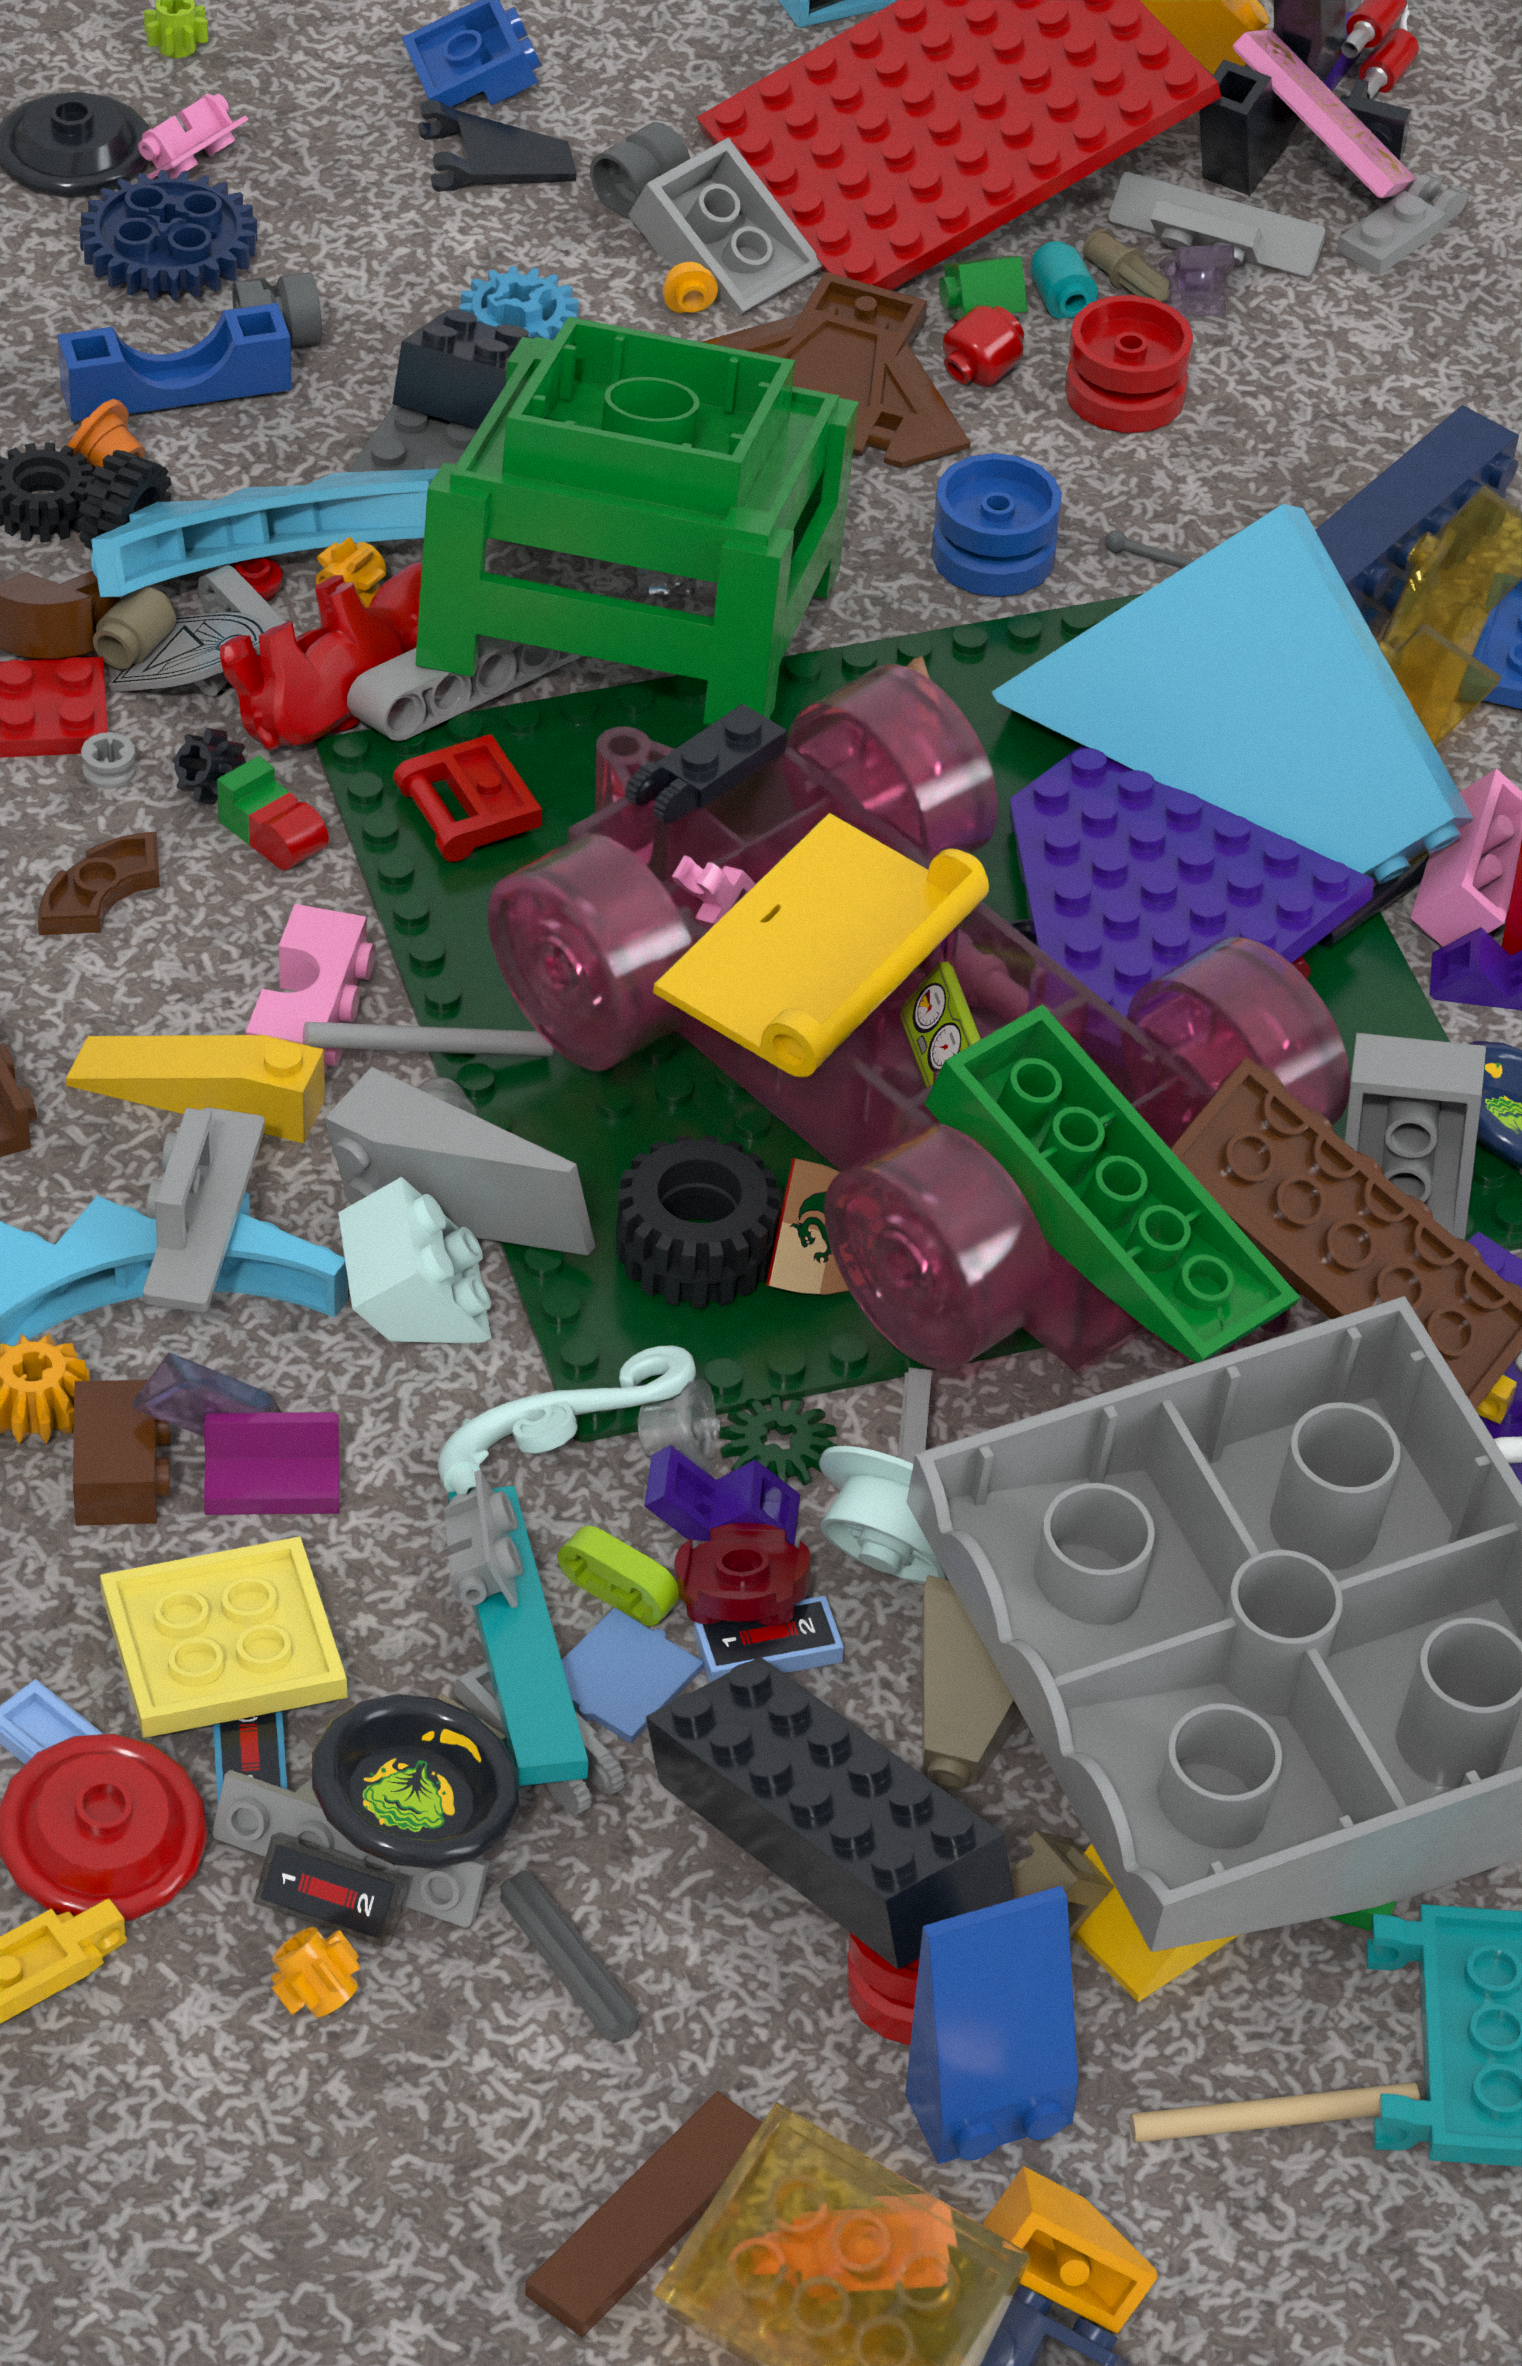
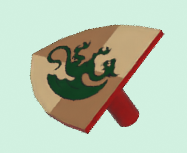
(802, 1250)

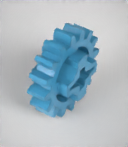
(521, 301)

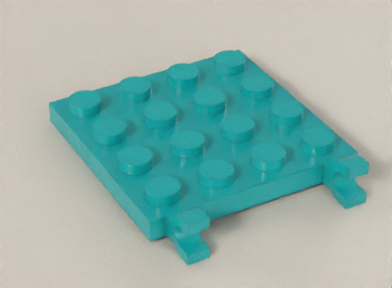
(1468, 2033)

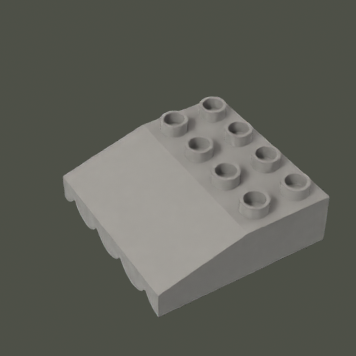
(1257, 1622)

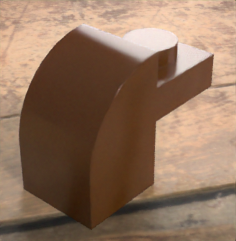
(50, 617)

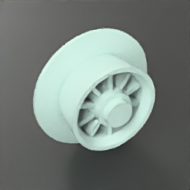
(872, 1513)

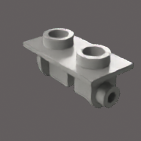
(480, 1544)

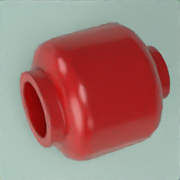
(983, 346)

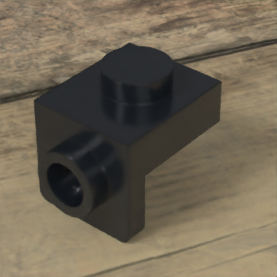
(1384, 120)

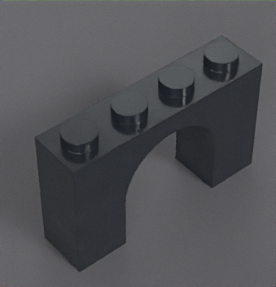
(1250, 121)

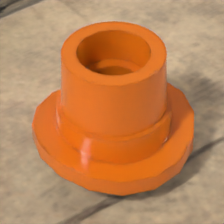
(104, 433)

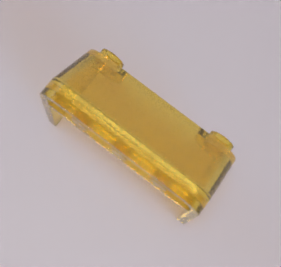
(1445, 607)

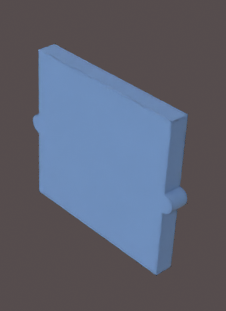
(626, 1674)

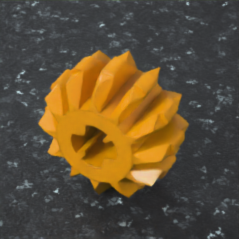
(38, 1387)

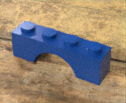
(239, 358)

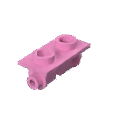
(206, 127)

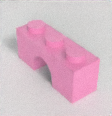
(323, 960)

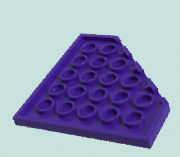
(1147, 875)

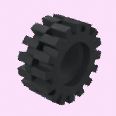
(41, 471)
(118, 490)

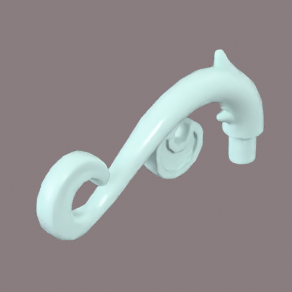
(549, 1418)

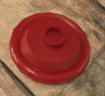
(102, 1824)

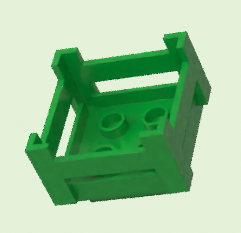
(653, 463)

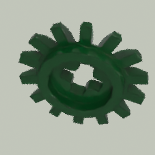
(751, 1434)

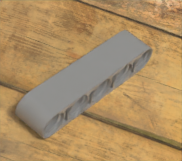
(411, 698)

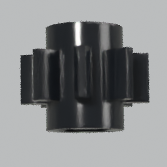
(204, 761)

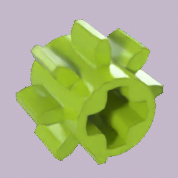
(176, 27)

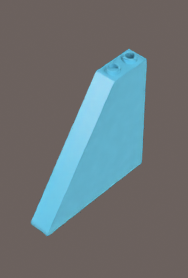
(1259, 697)

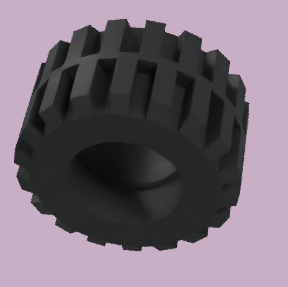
(697, 1183)

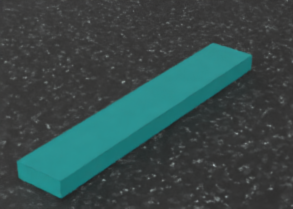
(530, 1674)

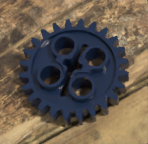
(168, 234)

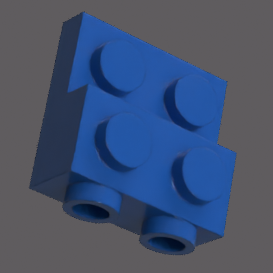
(473, 53)

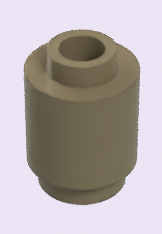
(134, 627)

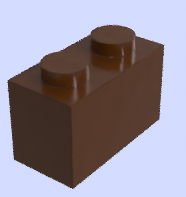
(116, 1455)

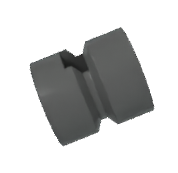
(627, 166)
(297, 301)

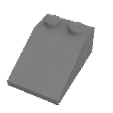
(728, 222)

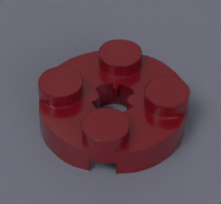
(718, 1588)

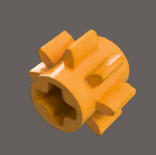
(357, 564)
(315, 1972)

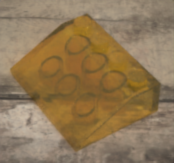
(837, 2262)

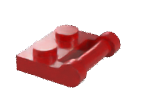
(483, 785)

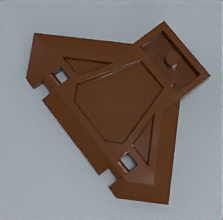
(858, 346)

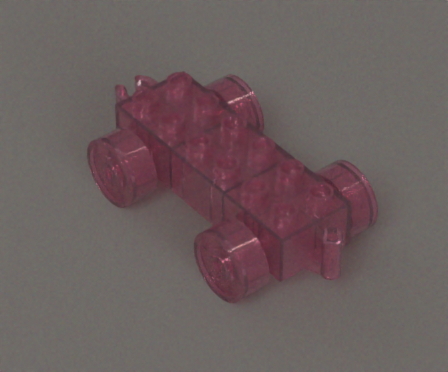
(921, 1212)

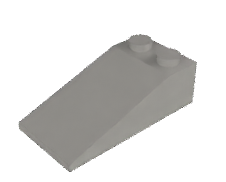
(471, 1167)

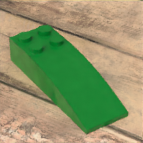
(1108, 1187)

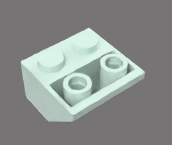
(413, 1268)

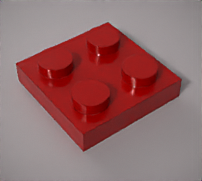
(51, 705)

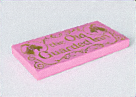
(1324, 113)

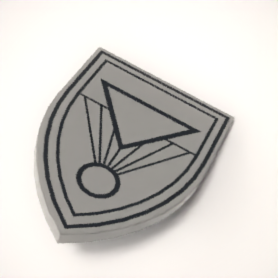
(190, 654)

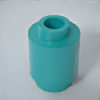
(1062, 279)

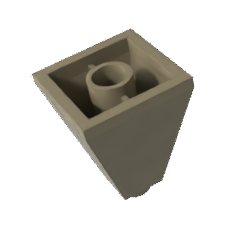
(963, 1696)

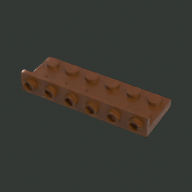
(1344, 1227)

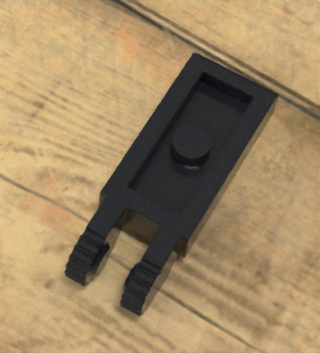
(707, 764)

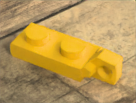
(54, 1954)

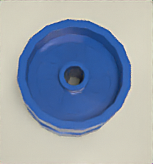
(996, 524)

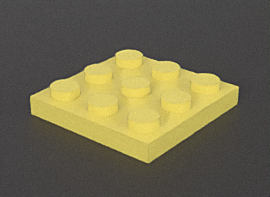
(222, 1637)

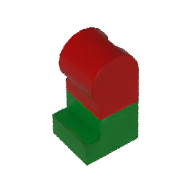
(269, 815)

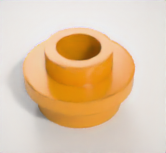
(689, 288)

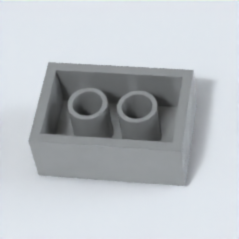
(1419, 1118)

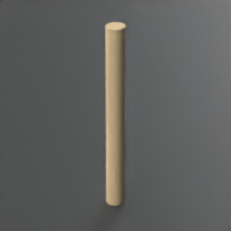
(1263, 2113)

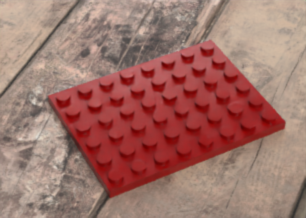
(953, 121)

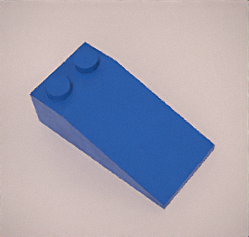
(994, 2028)

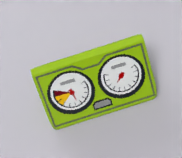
(938, 1020)

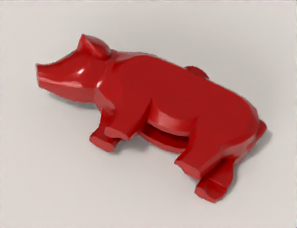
(303, 682)

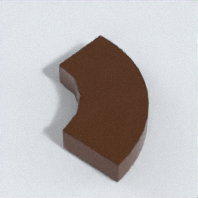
(88, 890)

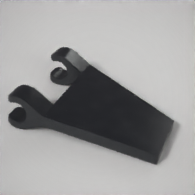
(492, 151)

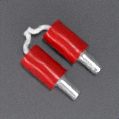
(1392, 48)

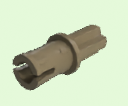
(1125, 266)

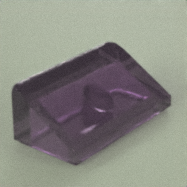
(187, 1391)

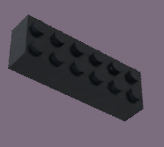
(828, 1808)

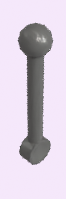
(1117, 541)

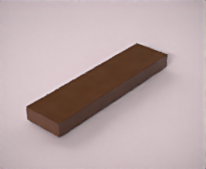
(643, 2217)

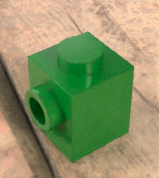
(984, 283)

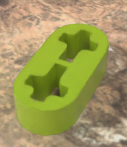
(619, 1575)

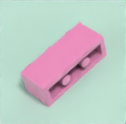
(1475, 875)

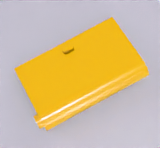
(821, 943)

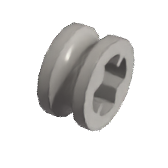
(108, 773)

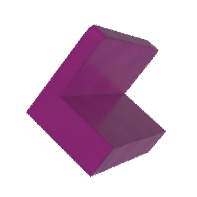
(271, 1463)

